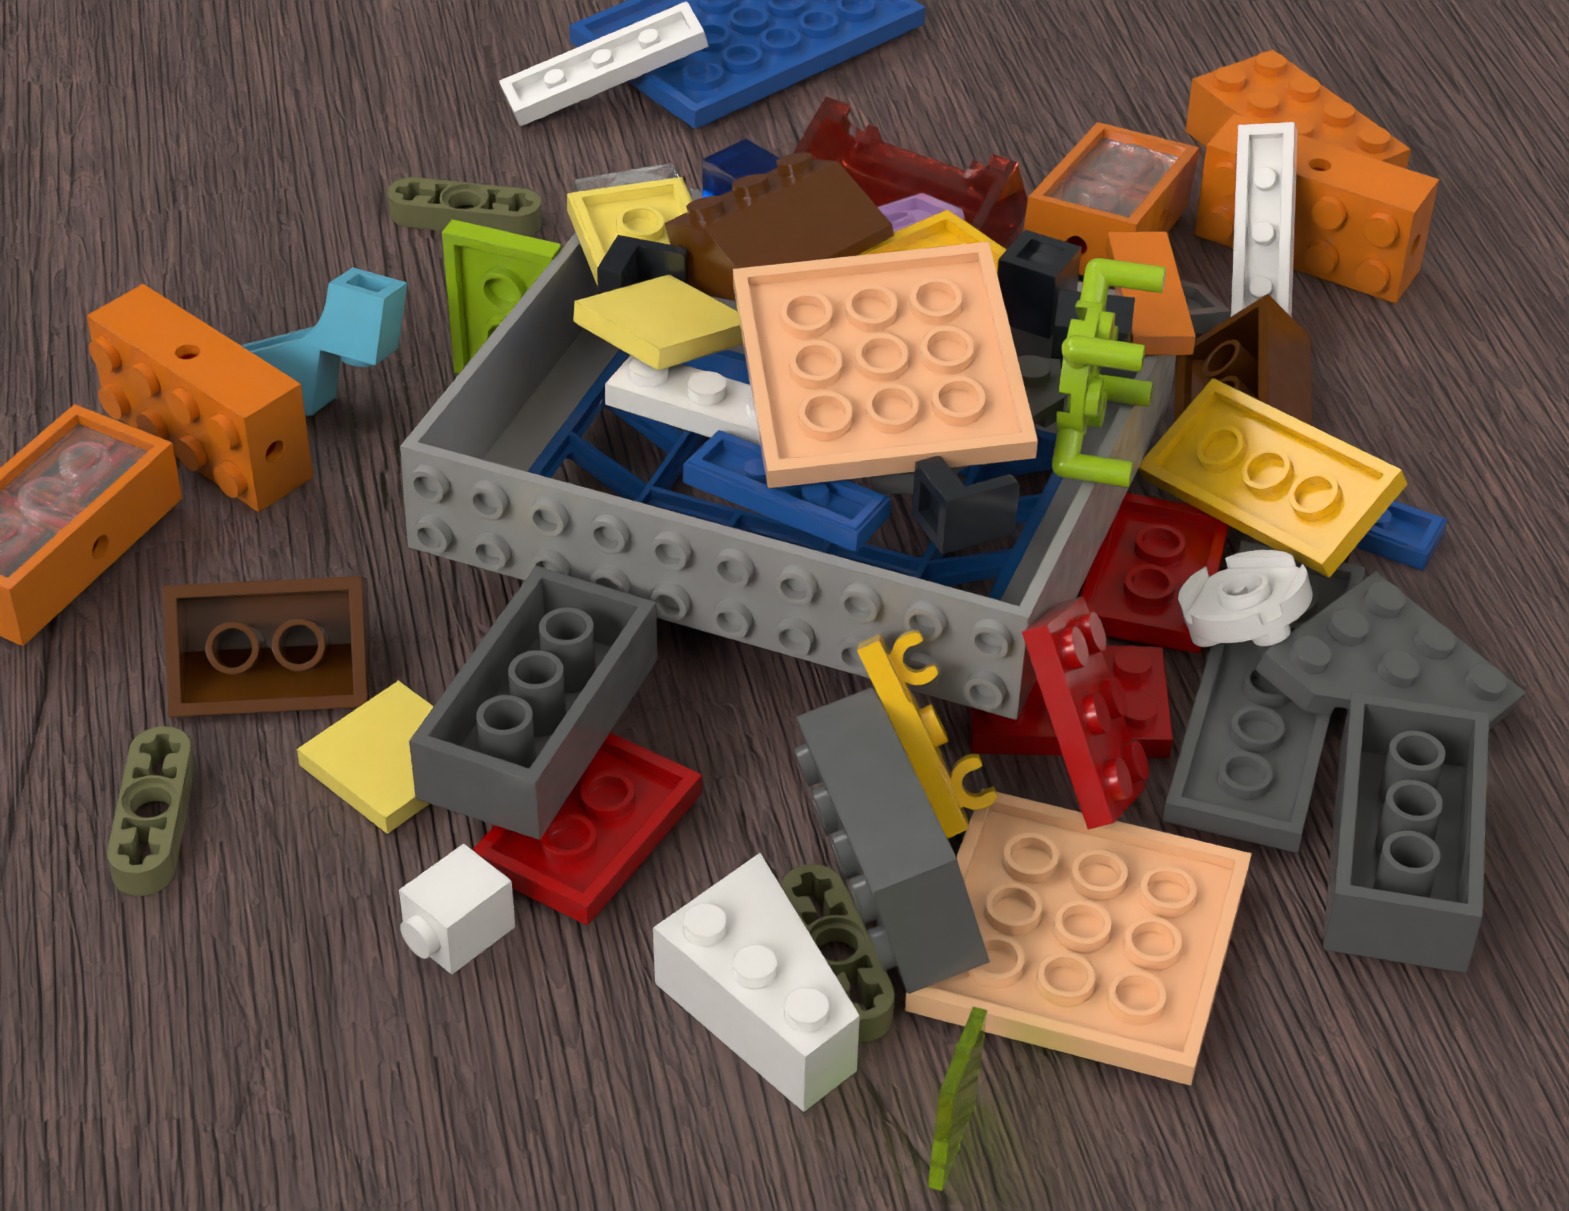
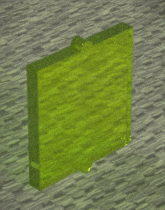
(957, 1098)

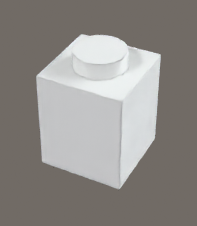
(456, 909)

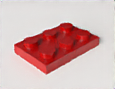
(1144, 565)
(1086, 711)
(1147, 717)
(601, 831)

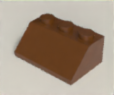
(779, 217)
(1255, 353)
(267, 645)

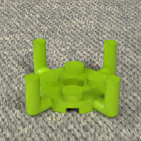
(1089, 346)

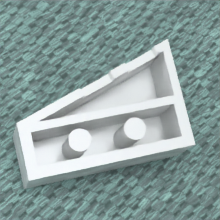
(760, 983)

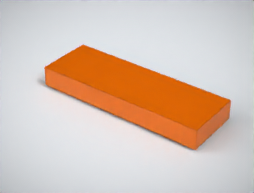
(1158, 318)

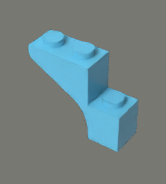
(356, 327)

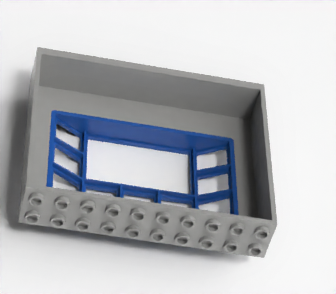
(519, 408)

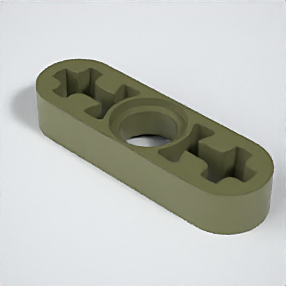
(433, 204)
(162, 831)
(844, 925)

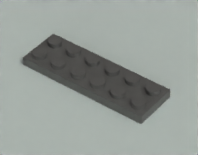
(1247, 745)

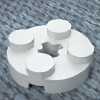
(1246, 601)

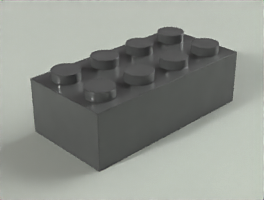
(534, 702)
(1408, 833)
(890, 840)

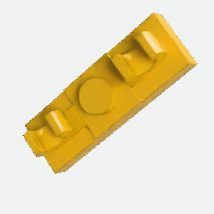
(922, 731)

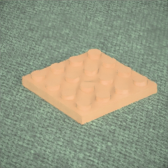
(881, 364)
(1093, 936)

